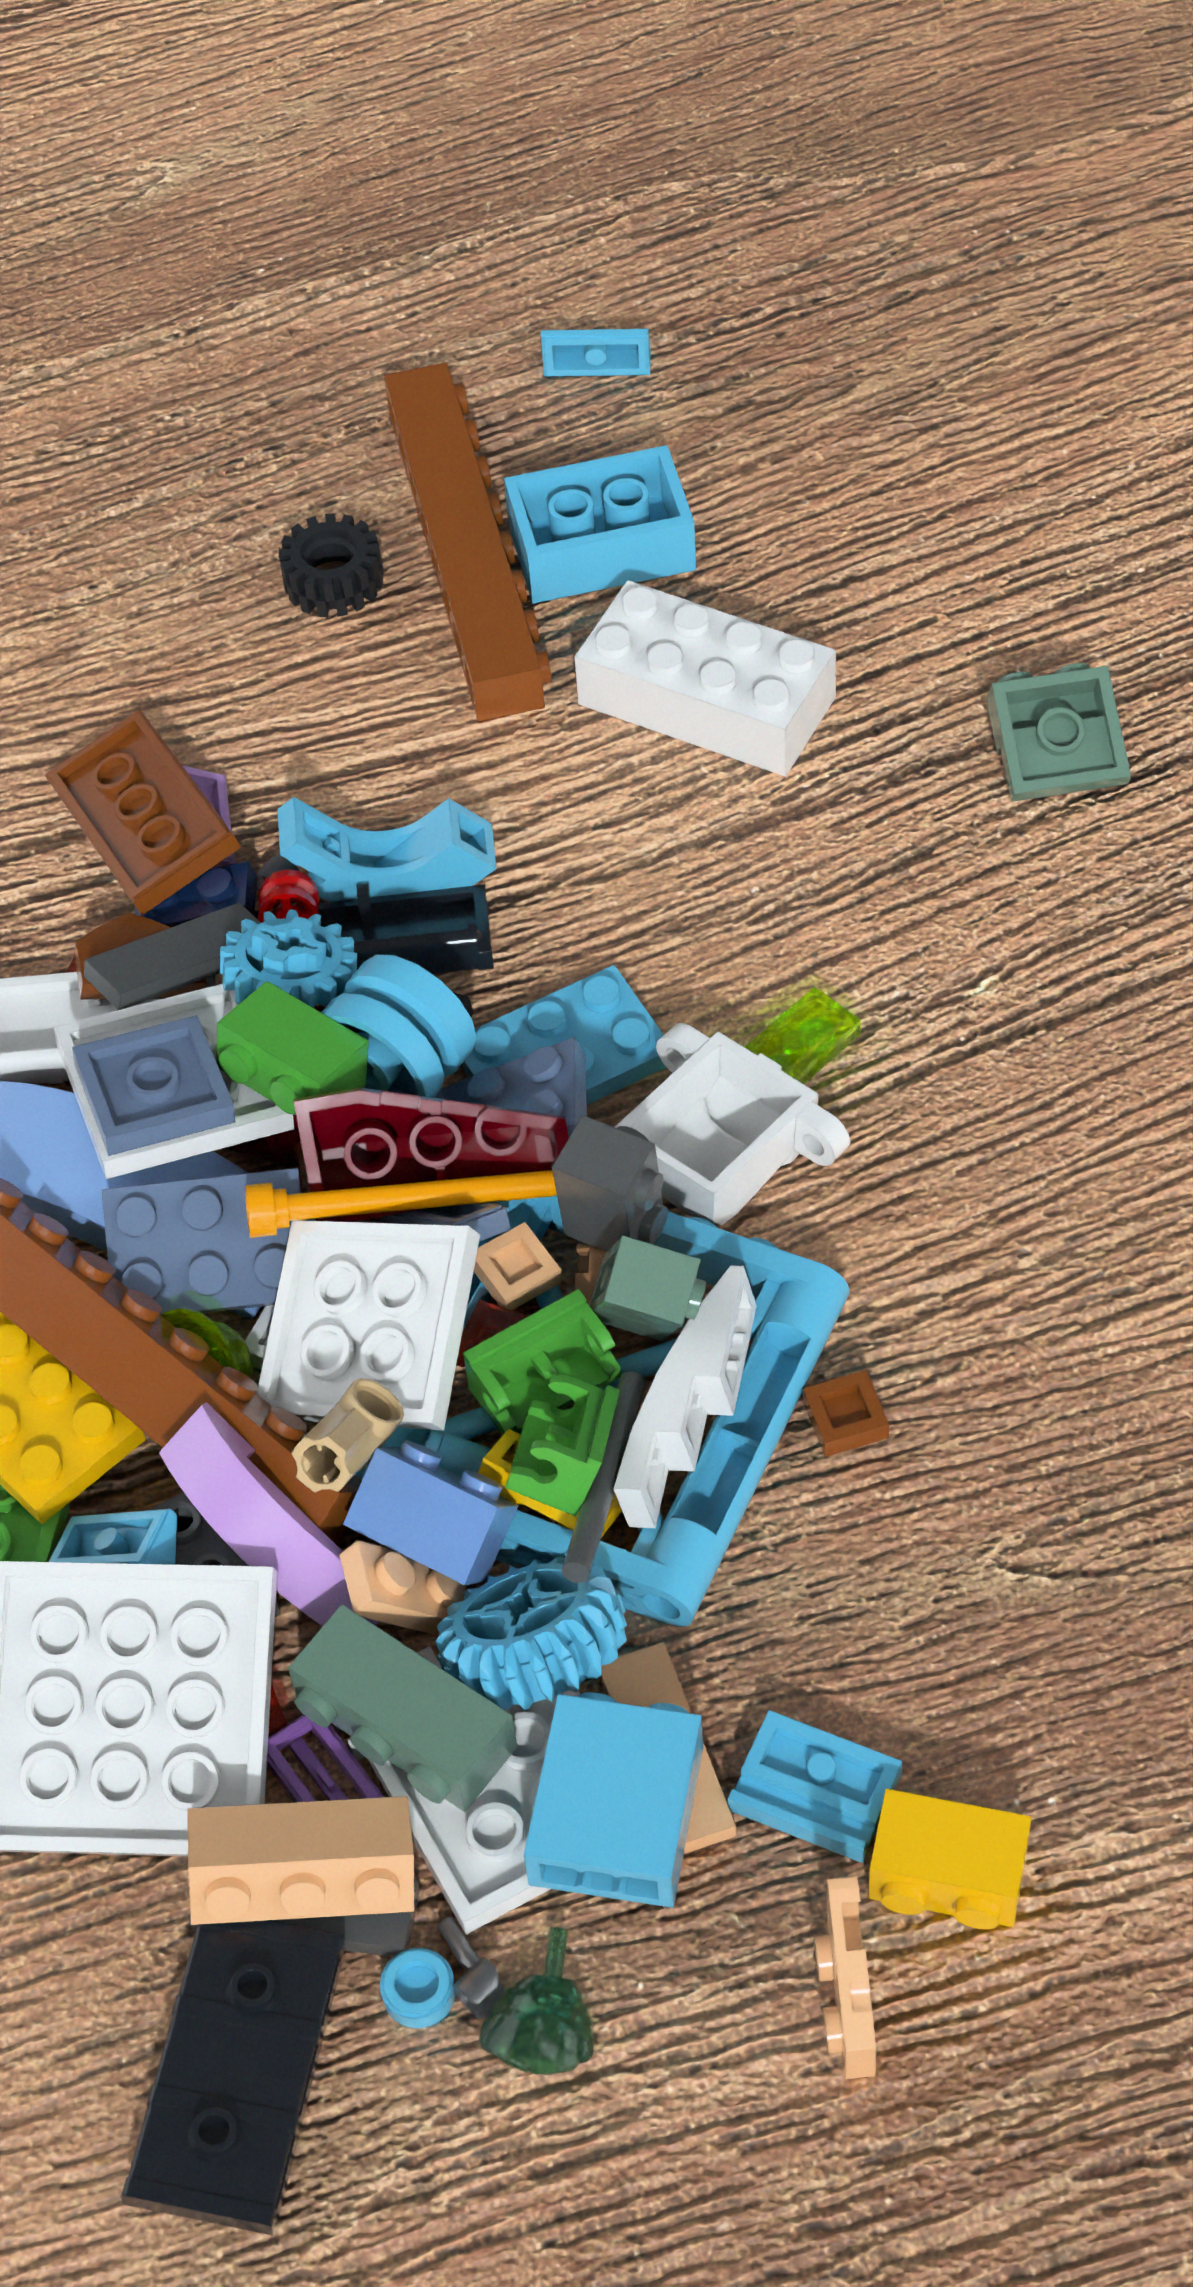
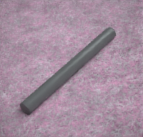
(597, 1503)

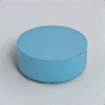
(417, 1988)

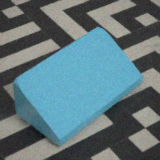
(596, 352)
(119, 1538)

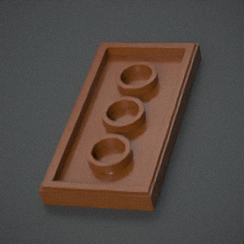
(142, 812)

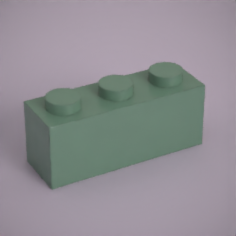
(402, 1709)

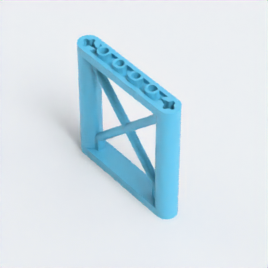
(792, 1322)

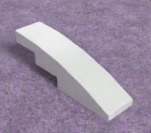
(693, 1381)

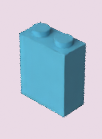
(614, 1799)

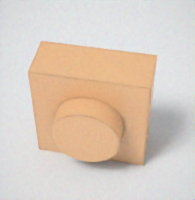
(516, 1267)

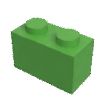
(288, 1048)

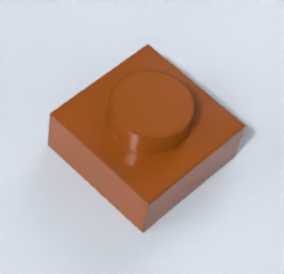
(845, 1413)

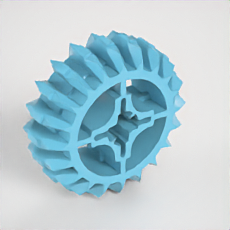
(532, 1633)

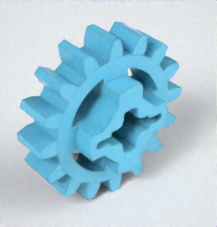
(290, 954)

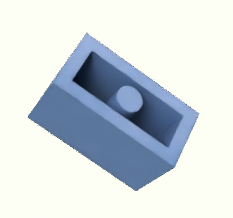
(431, 1512)

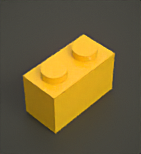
(949, 1859)

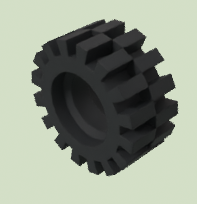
(329, 543)

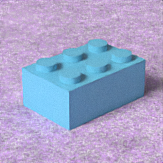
(600, 524)

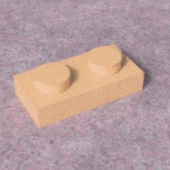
(397, 1588)

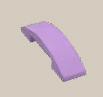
(255, 1515)

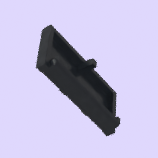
(430, 928)
(236, 2074)

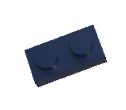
(207, 894)

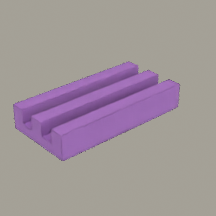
(291, 1737)

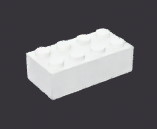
(706, 677)

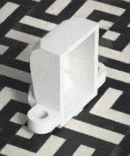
(728, 1123)

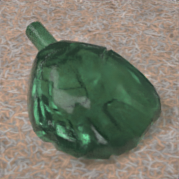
(542, 2019)

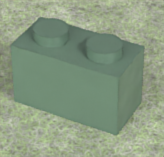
(647, 1289)

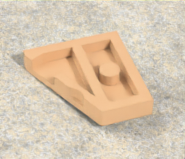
(844, 1961)

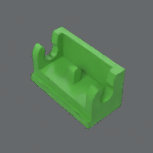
(520, 1360)
(563, 1448)

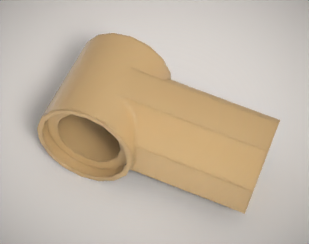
(347, 1436)

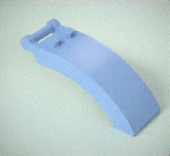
(58, 1170)

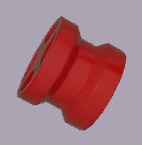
(284, 886)

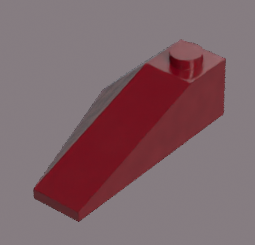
(402, 1138)

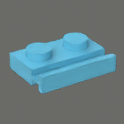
(814, 1785)

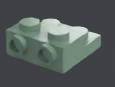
(1058, 732)

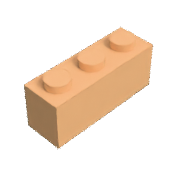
(300, 1860)

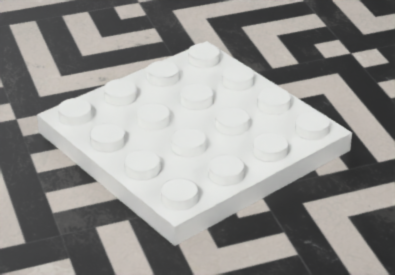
(130, 1701)

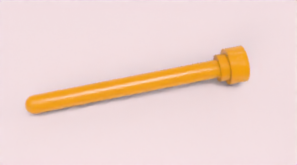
(274, 1208)

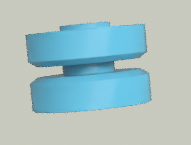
(411, 1022)

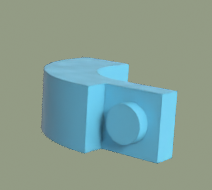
(436, 852)

